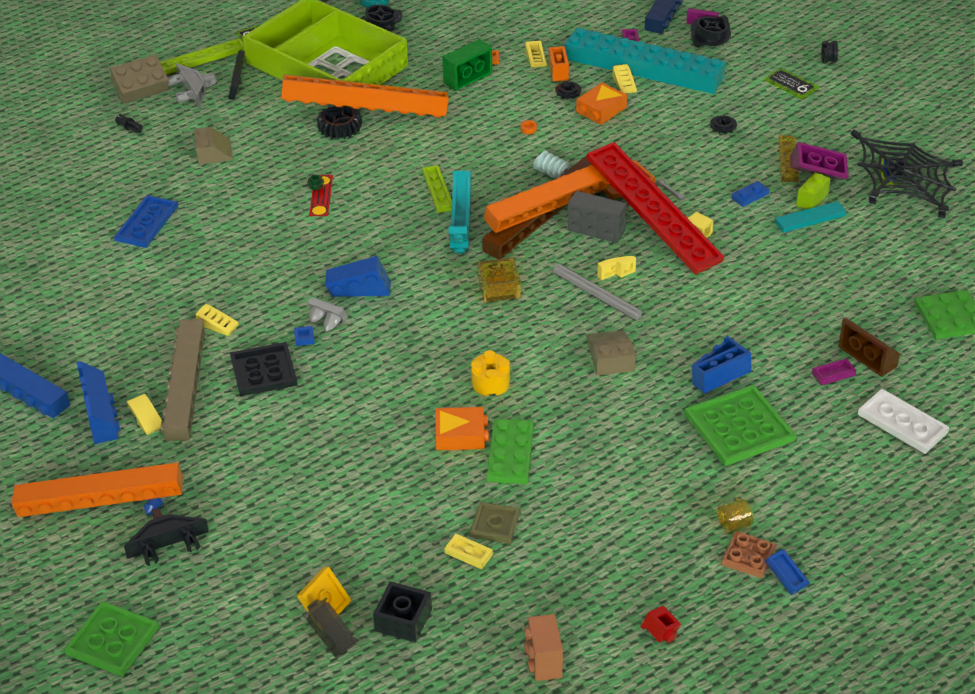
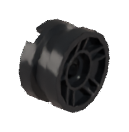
(829, 51)

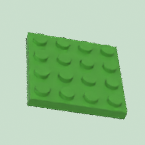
(739, 425)

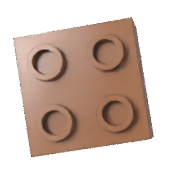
(544, 647)

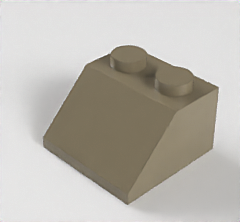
(212, 146)

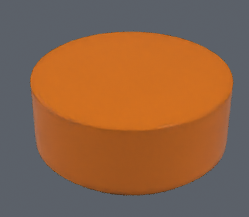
(528, 127)

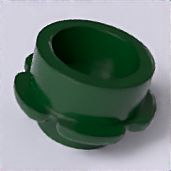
(315, 182)

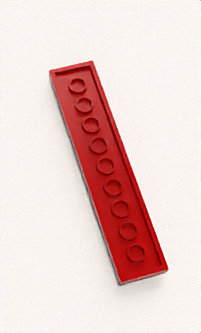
(655, 208)

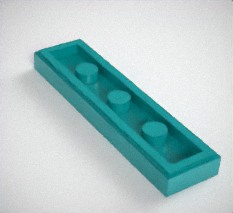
(810, 216)

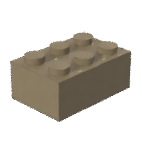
(139, 78)

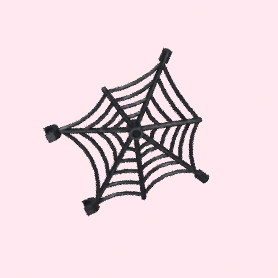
(900, 169)

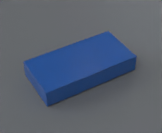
(787, 572)

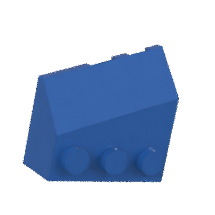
(98, 404)

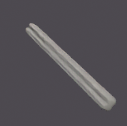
(598, 292)

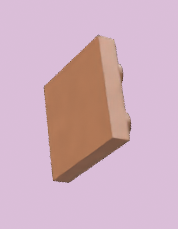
(748, 554)

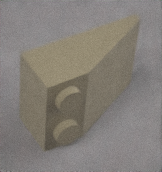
(611, 352)

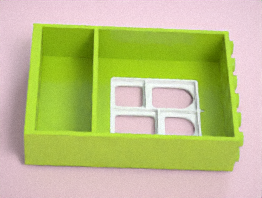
(314, 31)

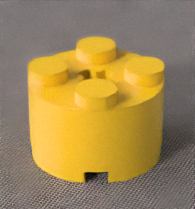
(490, 373)

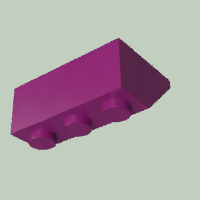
(819, 160)

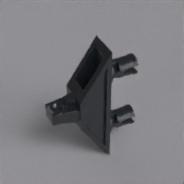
(164, 532)

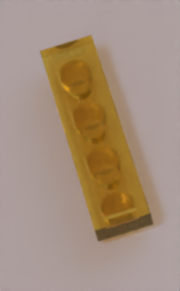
(786, 147)

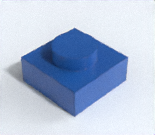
(304, 335)

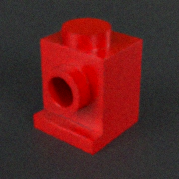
(661, 624)

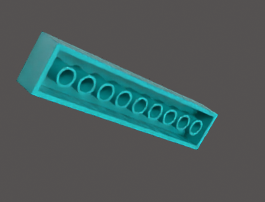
(646, 60)

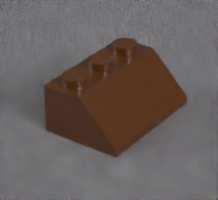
(867, 348)

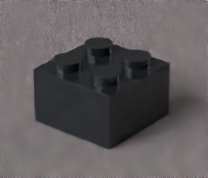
(402, 611)

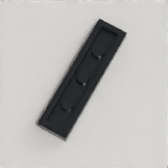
(236, 74)

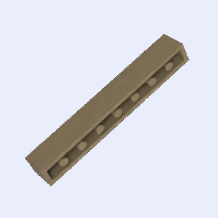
(184, 380)

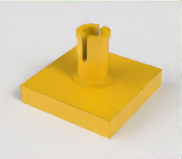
(324, 586)

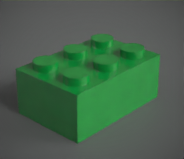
(467, 64)

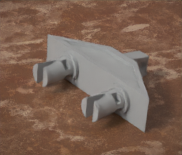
(194, 83)

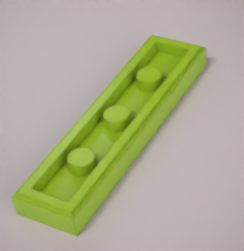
(437, 188)

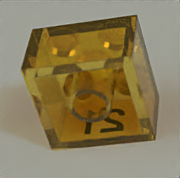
(499, 279)

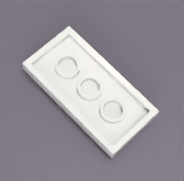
(903, 421)

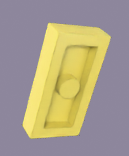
(468, 551)

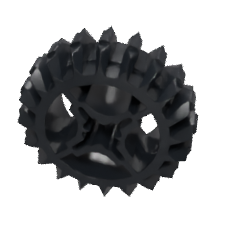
(339, 122)

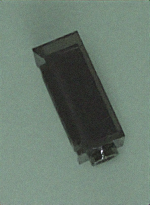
(330, 627)

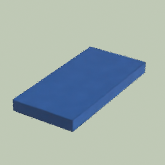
(146, 221)

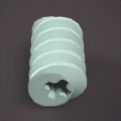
(551, 165)

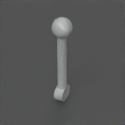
(680, 196)

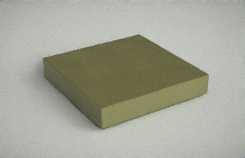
(495, 522)

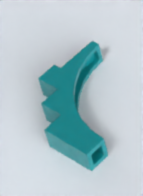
(461, 212)

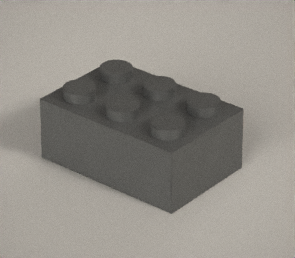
(596, 216)

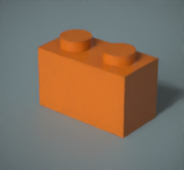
(558, 63)

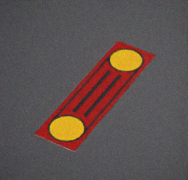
(321, 198)

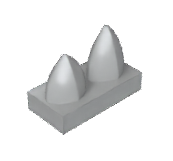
(333, 313)

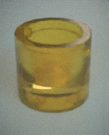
(735, 515)

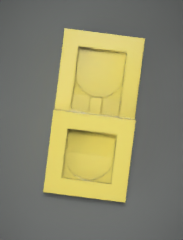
(621, 266)
(145, 413)

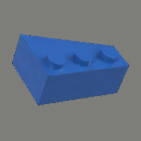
(358, 279)
(721, 366)

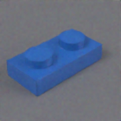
(750, 193)

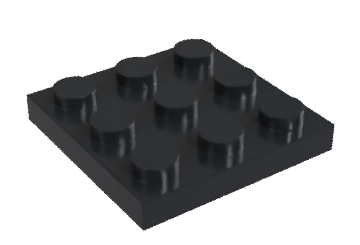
(263, 369)

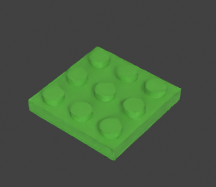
(948, 313)
(112, 638)

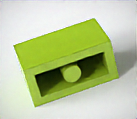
(813, 191)

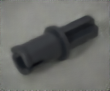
(129, 123)

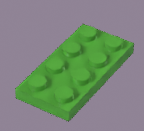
(510, 451)

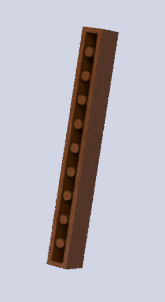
(504, 241)

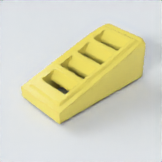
(535, 46)
(623, 77)
(208, 312)

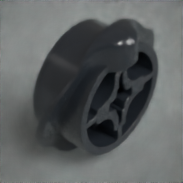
(382, 16)
(710, 31)

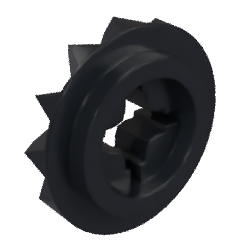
(563, 89)
(729, 124)

